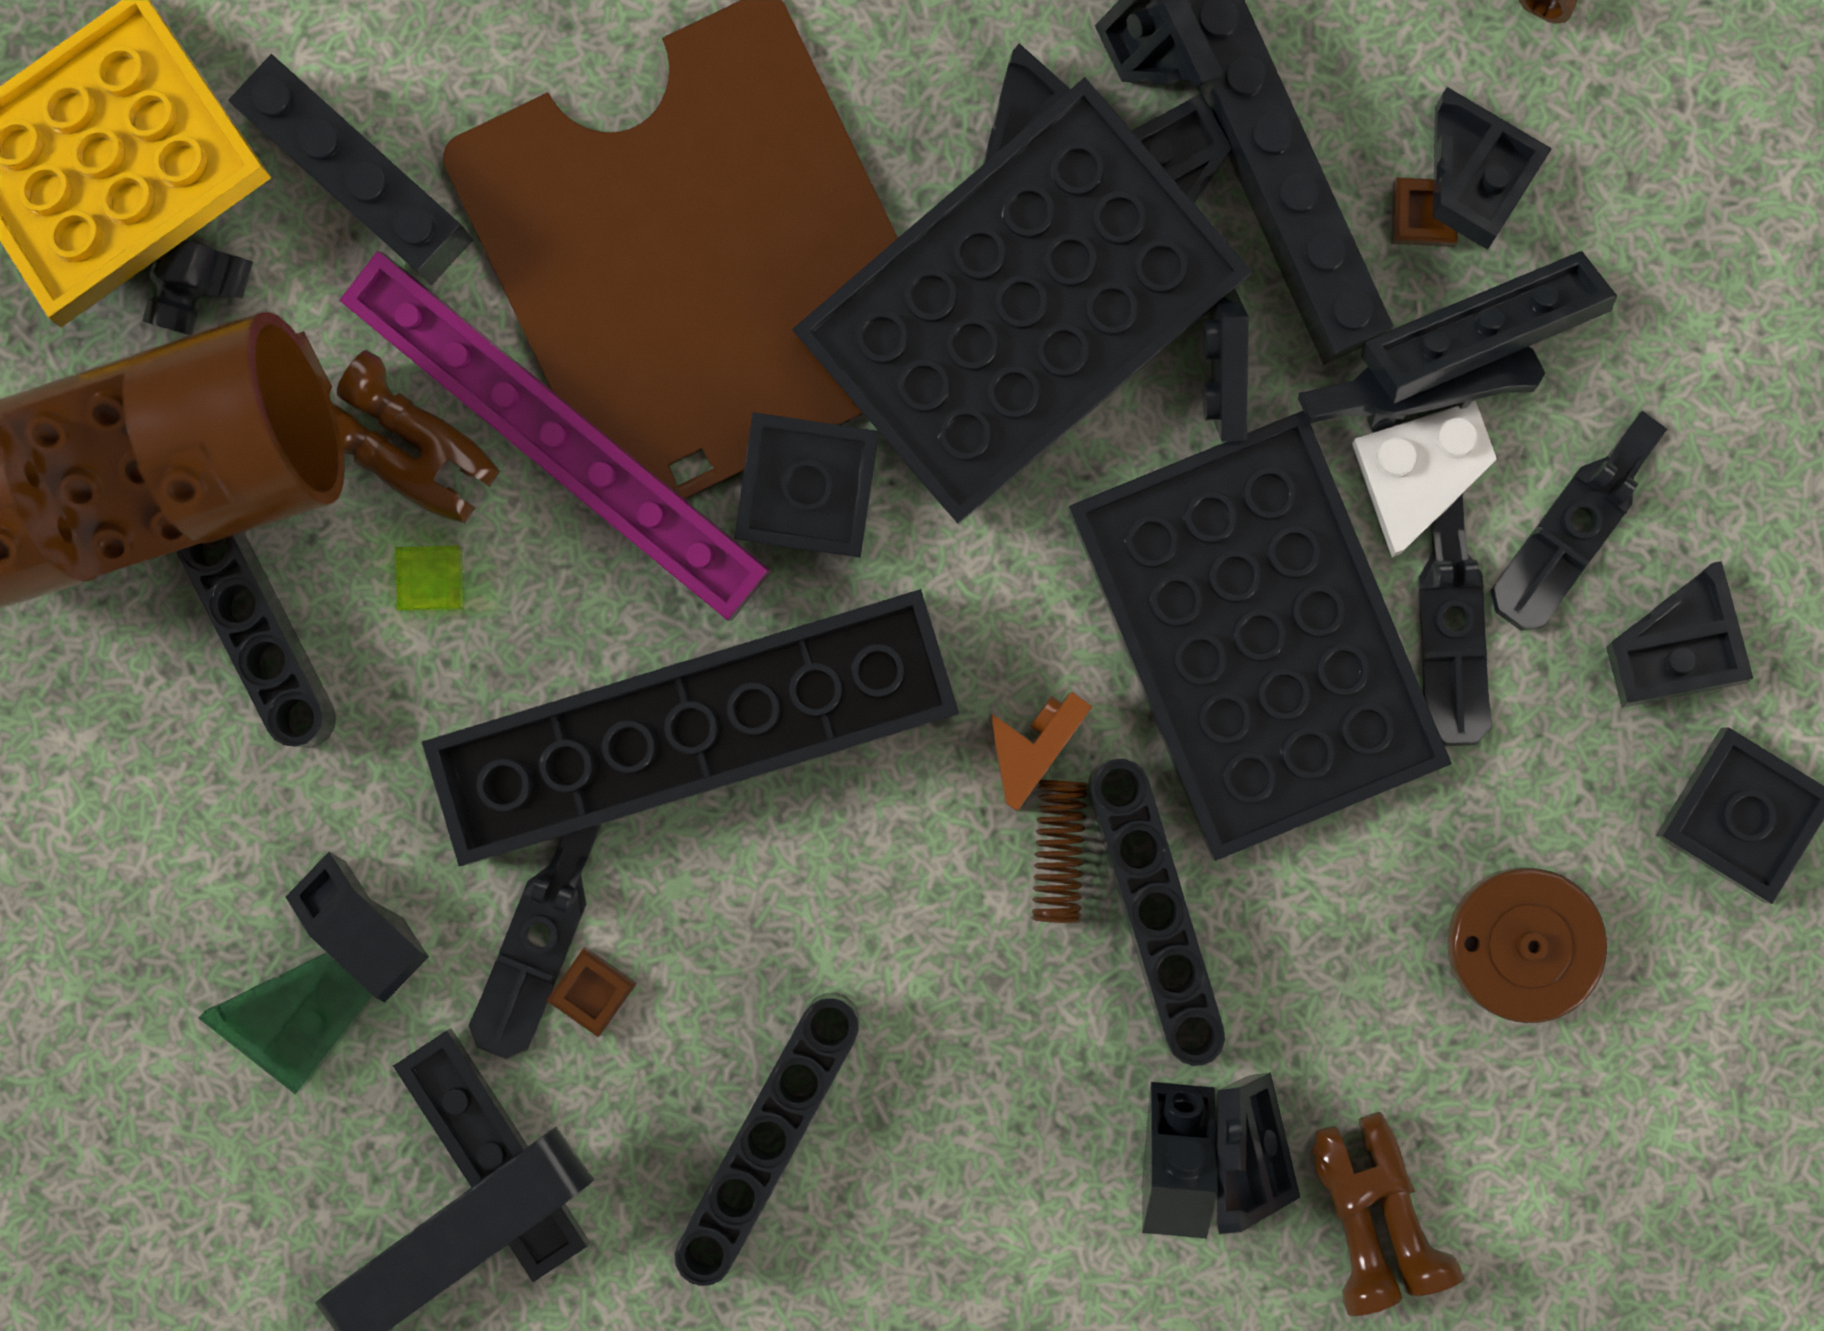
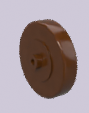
(1527, 944)

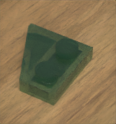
(292, 1019)

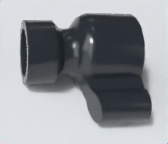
(192, 273)

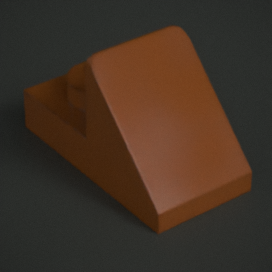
(1024, 762)

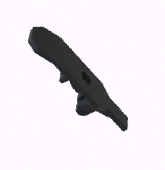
(1366, 396)
(1557, 551)
(1454, 660)
(527, 973)

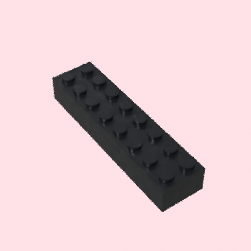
(690, 728)

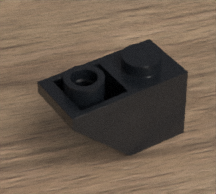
(1179, 1161)

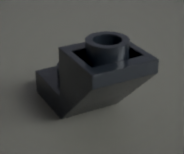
(354, 929)

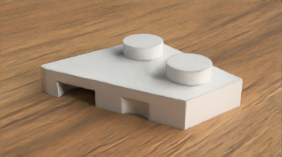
(1422, 469)

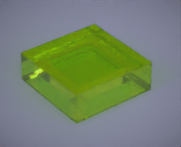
(429, 578)

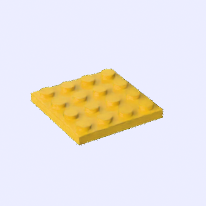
(112, 158)

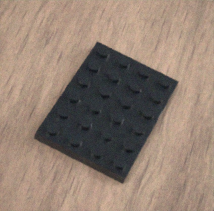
(1022, 301)
(1259, 635)

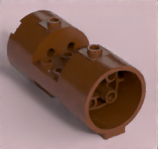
(163, 454)

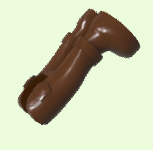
(412, 477)

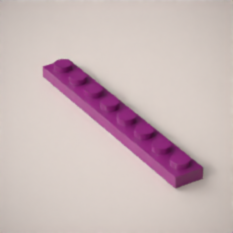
(555, 436)

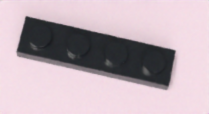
(1488, 326)
(482, 1139)

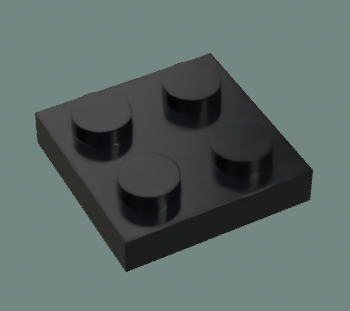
(806, 484)
(1745, 815)

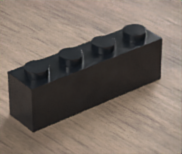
(351, 169)

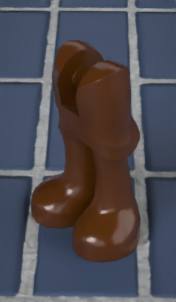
(1420, 1266)

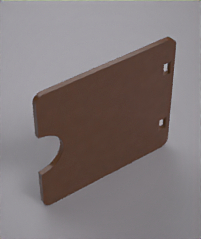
(684, 249)

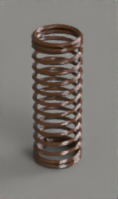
(1070, 790)

